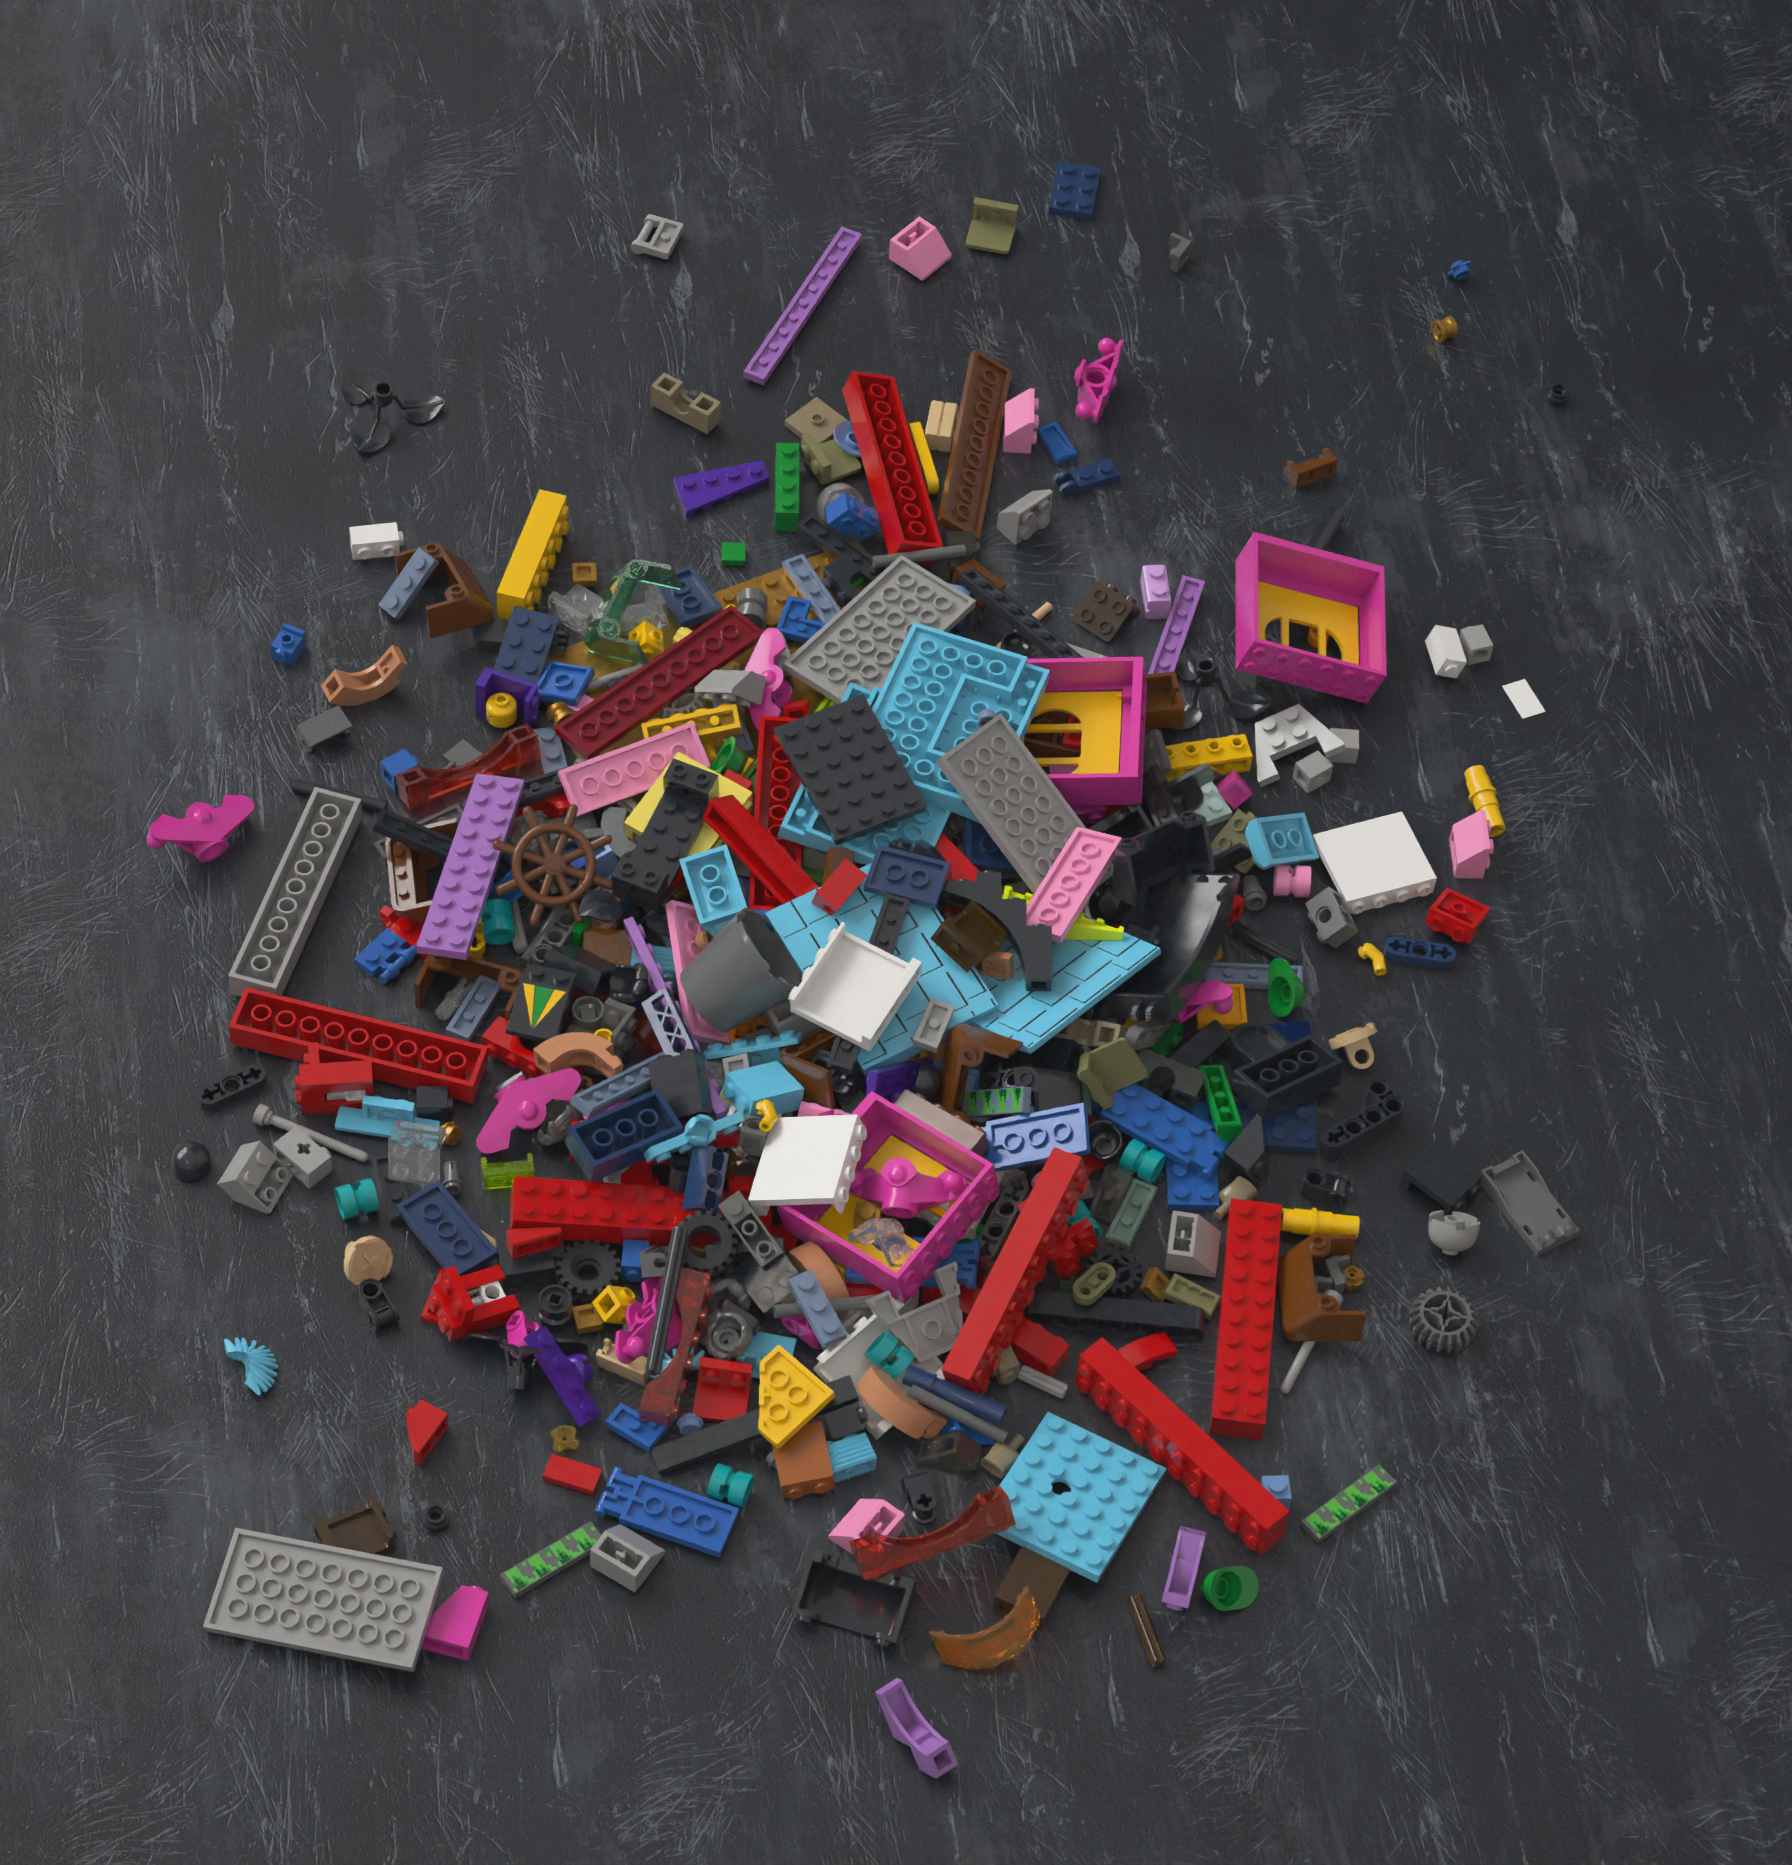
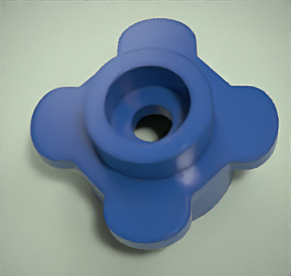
(1460, 269)

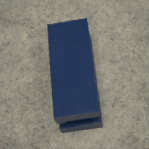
(705, 1180)

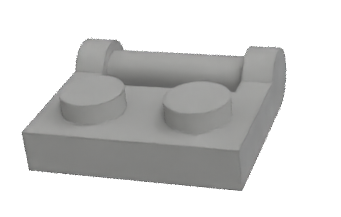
(663, 240)

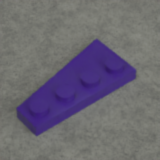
(711, 486)

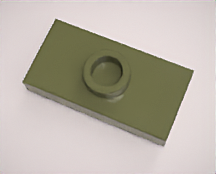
(1189, 1293)

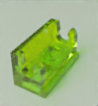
(502, 1173)

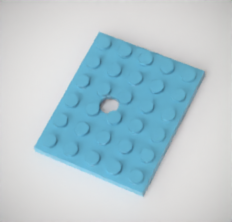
(1105, 1498)

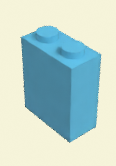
(763, 1082)

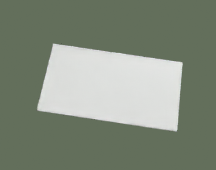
(1523, 698)

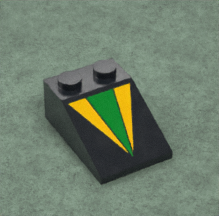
(542, 1003)

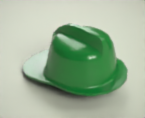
(730, 758)
(1285, 988)
(1230, 1588)

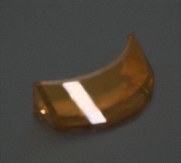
(993, 1644)

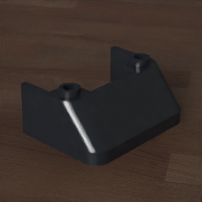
(1186, 795)

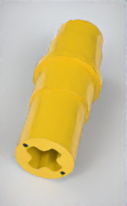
(1484, 797)
(1318, 1222)

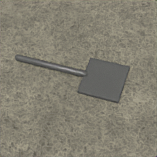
(461, 754)

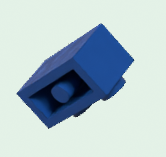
(852, 517)

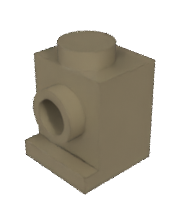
(1008, 1368)

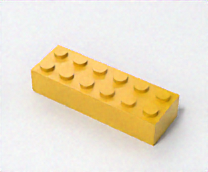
(533, 554)

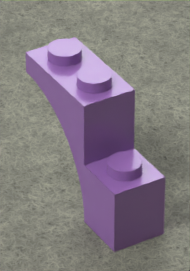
(1183, 1568)
(909, 1726)

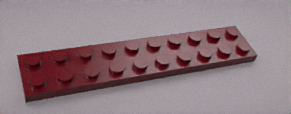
(658, 683)

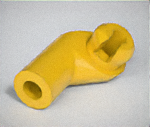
(709, 750)
(1375, 955)
(770, 1116)

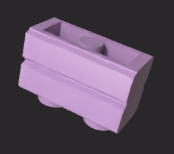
(1155, 592)

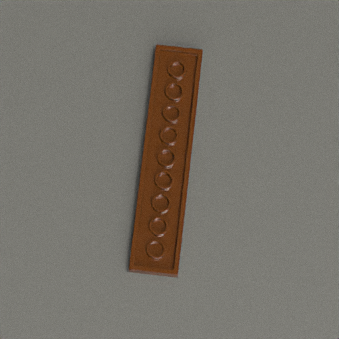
(974, 445)

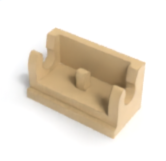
(633, 1371)

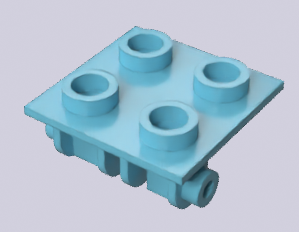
(761, 1346)

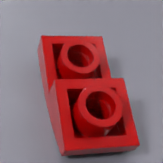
(1148, 1349)

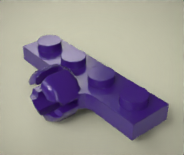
(894, 1079)
(566, 1375)

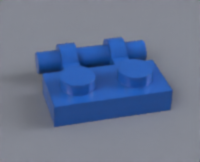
(381, 952)

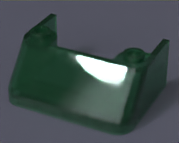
(605, 628)

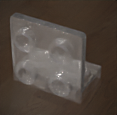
(575, 608)
(652, 611)
(415, 1152)
(889, 1236)

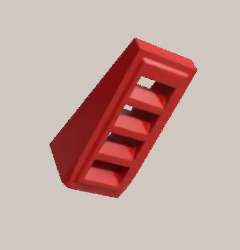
(532, 1240)

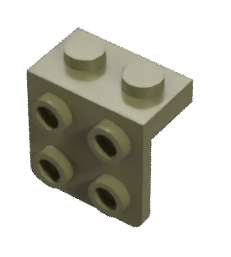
(992, 226)
(827, 459)
(1233, 834)
(1110, 1070)

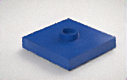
(564, 682)

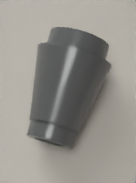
(1253, 893)

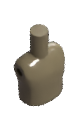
(1238, 1189)
(1002, 1456)

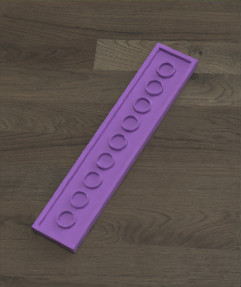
(470, 867)

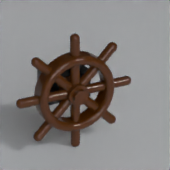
(553, 864)

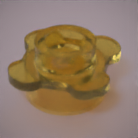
(564, 1431)

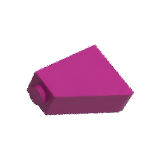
(457, 1623)

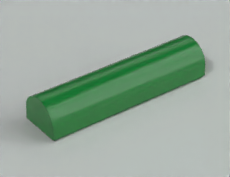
(1221, 1102)

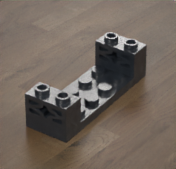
(667, 837)

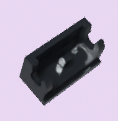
(842, 1083)

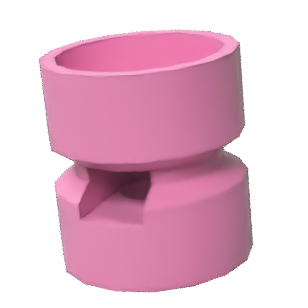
(1292, 881)

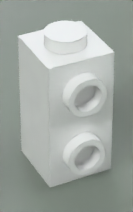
(375, 540)
(1445, 651)

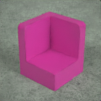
(1234, 789)

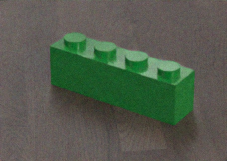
(786, 486)

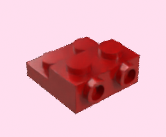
(1456, 916)

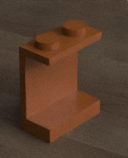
(804, 1463)

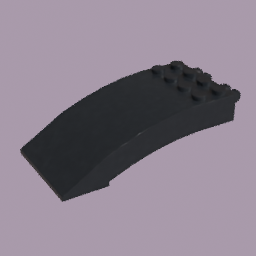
(1192, 924)

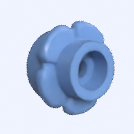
(689, 1424)

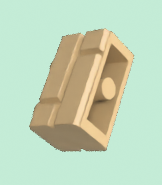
(941, 425)

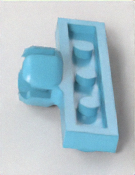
(698, 1132)

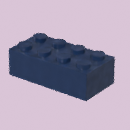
(622, 1135)

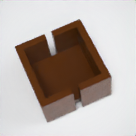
(1163, 701)

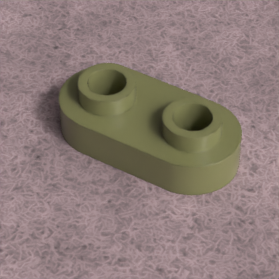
(1092, 1285)

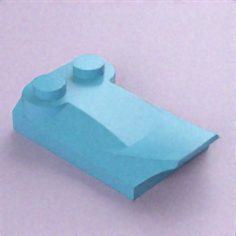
(1280, 840)
(713, 887)

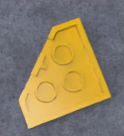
(787, 1396)

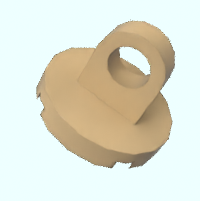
(1353, 1041)
(367, 1259)

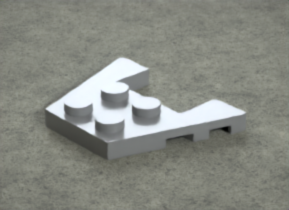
(1286, 734)
(930, 1327)

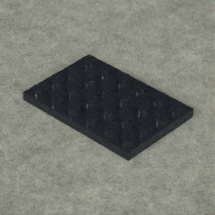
(849, 769)

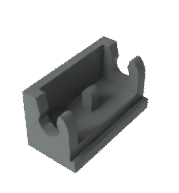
(322, 728)
(653, 1260)

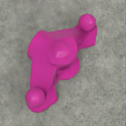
(1097, 380)
(765, 662)
(203, 829)
(1207, 993)
(524, 1106)
(904, 1189)
(641, 1319)

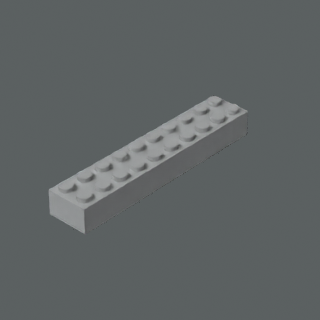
(296, 893)

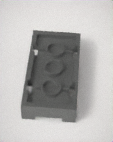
(1528, 1203)

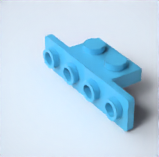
(760, 1051)
(378, 1116)

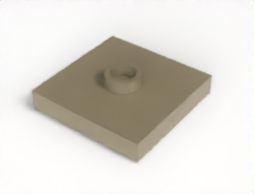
(815, 419)

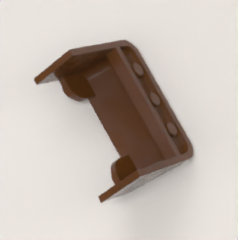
(465, 599)
(408, 874)
(471, 968)
(966, 1049)
(812, 1077)
(1302, 1311)

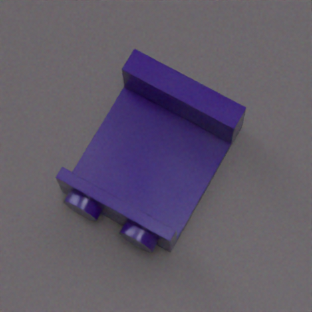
(523, 691)

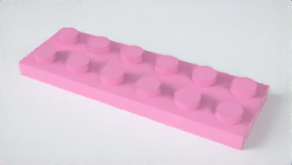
(628, 769)
(1071, 881)
(683, 928)

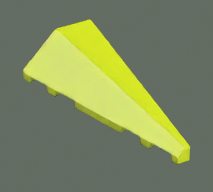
(1083, 927)

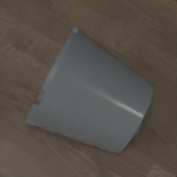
(740, 973)

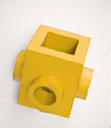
(649, 638)
(613, 1304)

